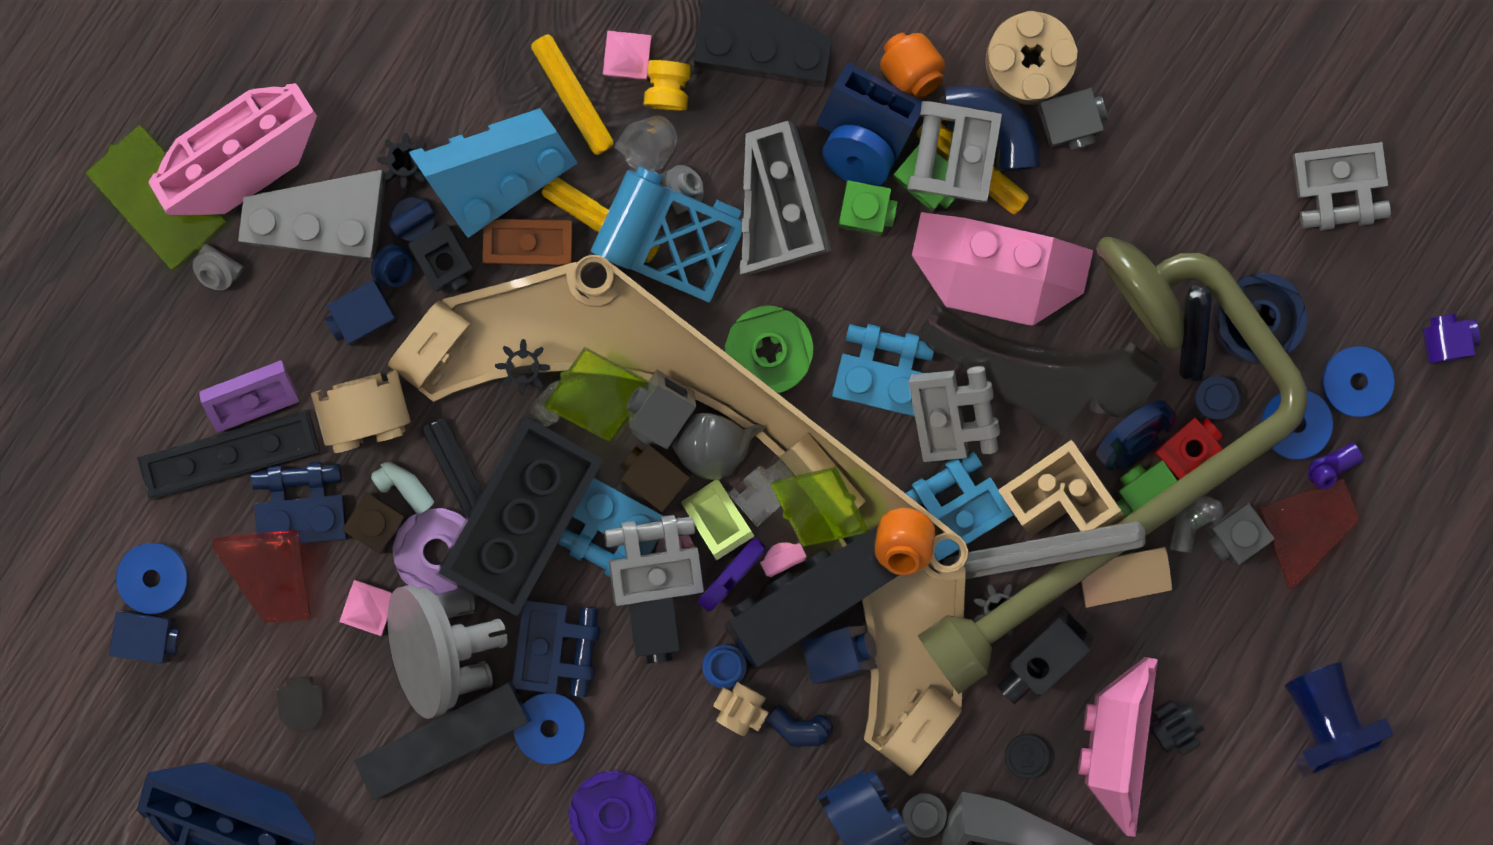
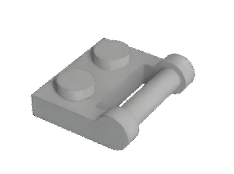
(969, 156)

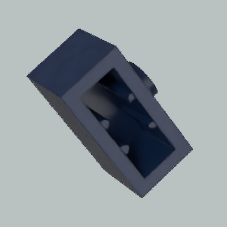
(871, 104)

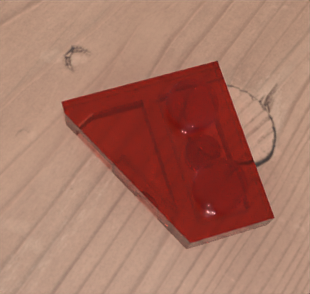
(1308, 527)
(268, 572)

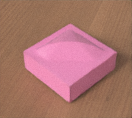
(627, 55)
(782, 557)
(366, 608)

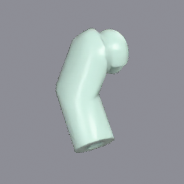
(406, 483)

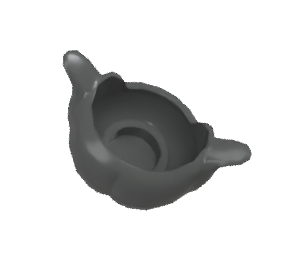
(713, 445)

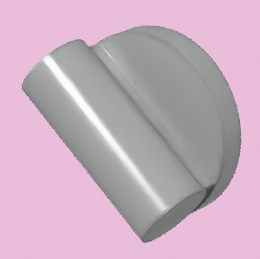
(683, 180)
(215, 268)

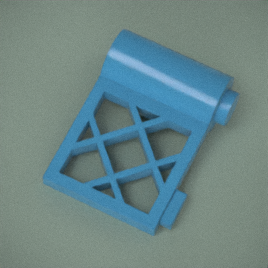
(635, 222)

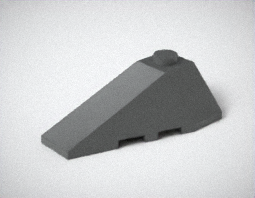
(996, 822)

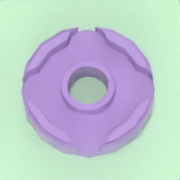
(411, 545)

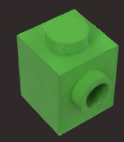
(867, 208)
(1143, 485)

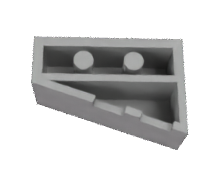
(780, 202)
(318, 218)

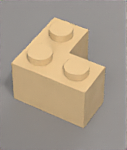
(1058, 486)

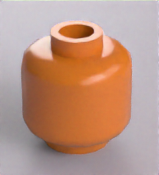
(913, 64)
(904, 541)

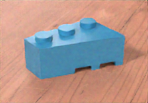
(494, 169)

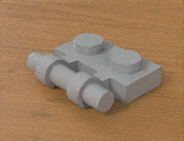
(1341, 171)
(940, 417)
(654, 574)

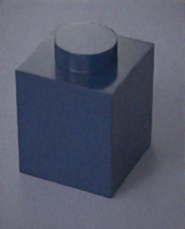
(360, 314)
(144, 637)
(840, 654)

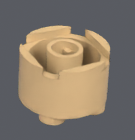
(1028, 33)
(361, 410)

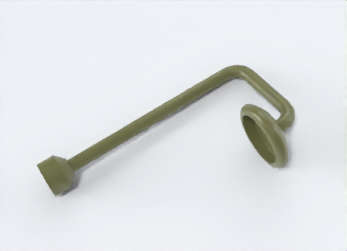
(963, 646)

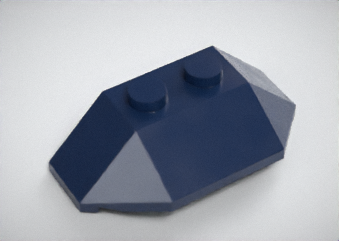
(220, 808)

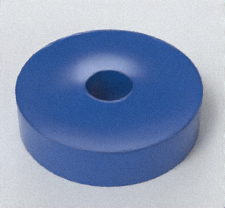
(858, 155)
(1377, 376)
(1313, 436)
(132, 582)
(569, 734)

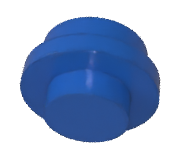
(724, 666)

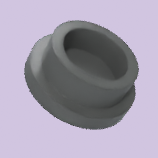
(924, 815)

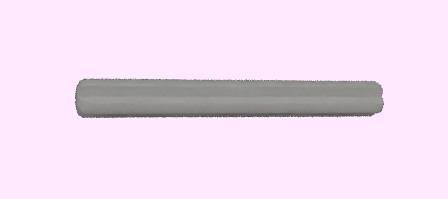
(1052, 549)

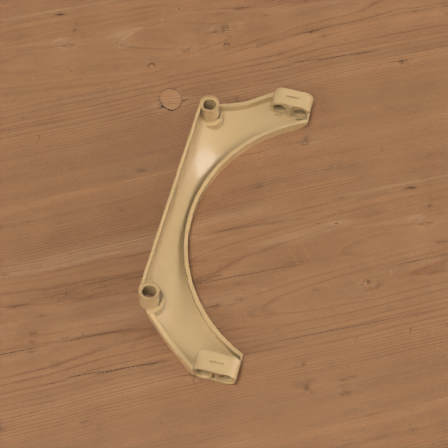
(621, 321)

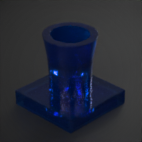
(1332, 720)

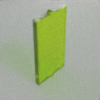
(124, 181)

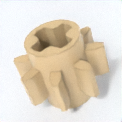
(740, 709)

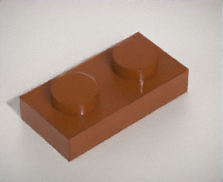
(528, 242)

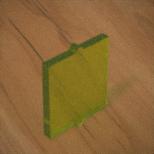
(594, 393)
(819, 506)

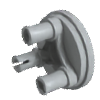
(429, 649)

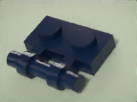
(315, 517)
(541, 646)

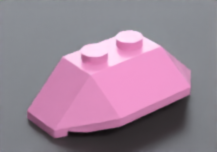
(235, 152)
(999, 268)
(1119, 743)

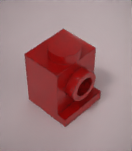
(1174, 451)

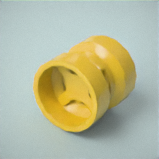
(668, 80)

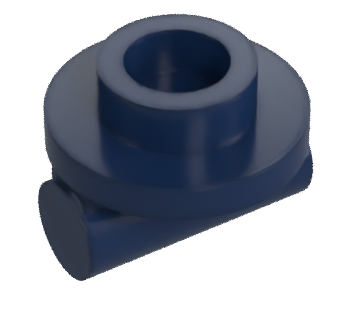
(412, 218)

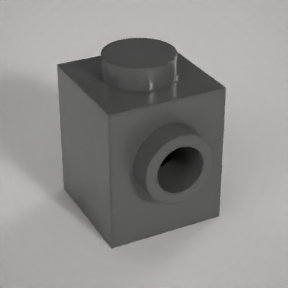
(1073, 119)
(659, 409)
(1239, 535)

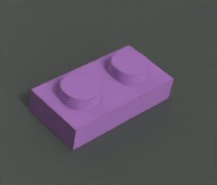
(248, 396)

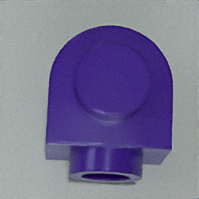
(1450, 339)

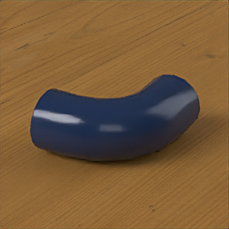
(1017, 142)

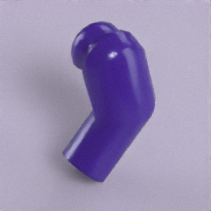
(1324, 470)

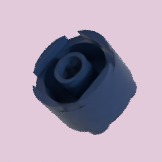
(1281, 307)
(860, 814)

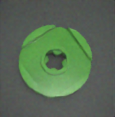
(781, 328)

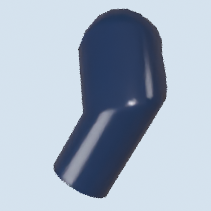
(800, 733)

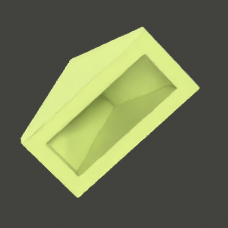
(717, 519)

